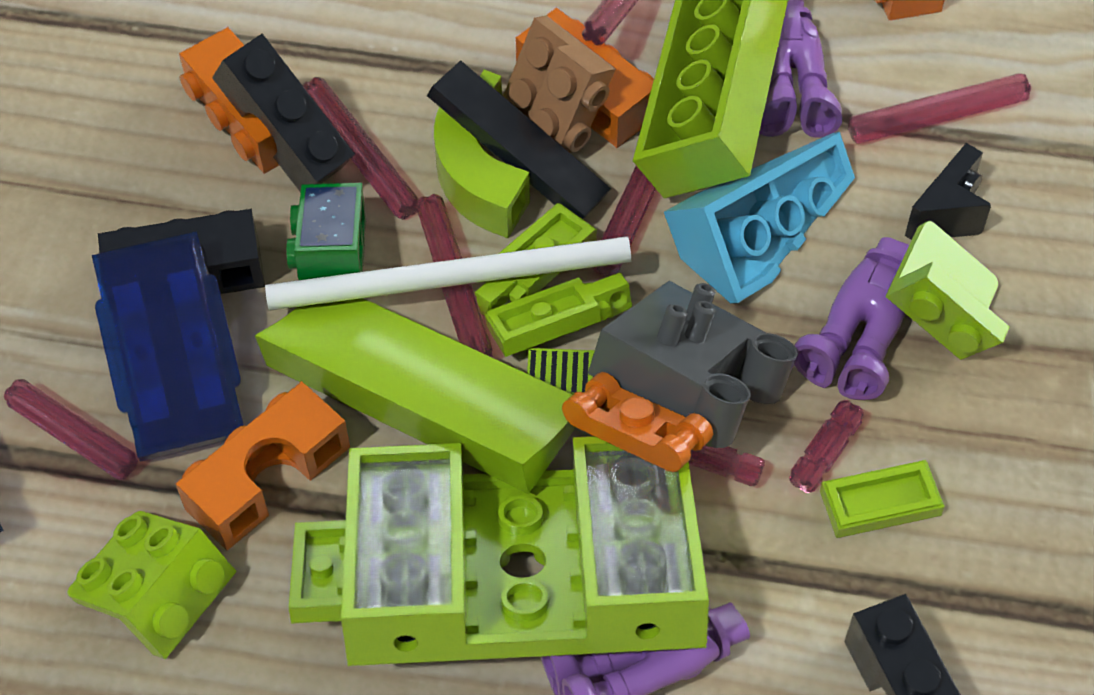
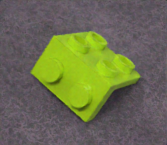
(947, 293)
(153, 579)

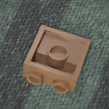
(559, 83)

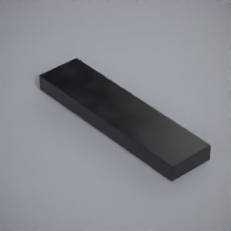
(517, 140)

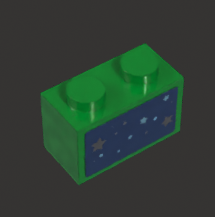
(327, 230)

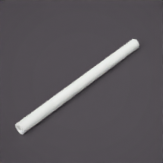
(448, 273)

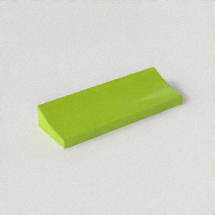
(423, 385)

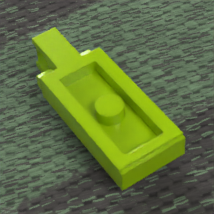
(554, 228)
(556, 312)

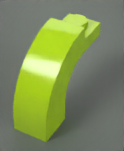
(475, 182)

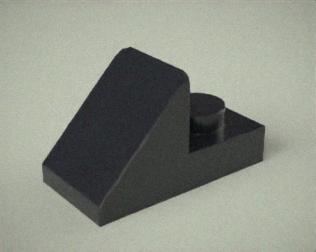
(952, 200)

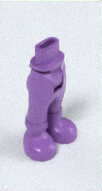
(802, 50)
(858, 300)
(645, 670)

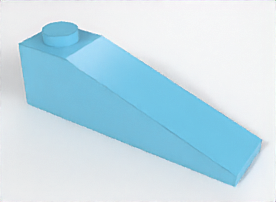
(748, 226)

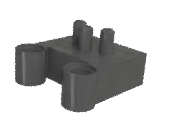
(694, 358)

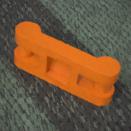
(636, 423)

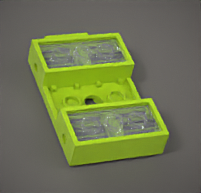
(426, 550)

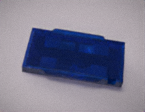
(167, 345)

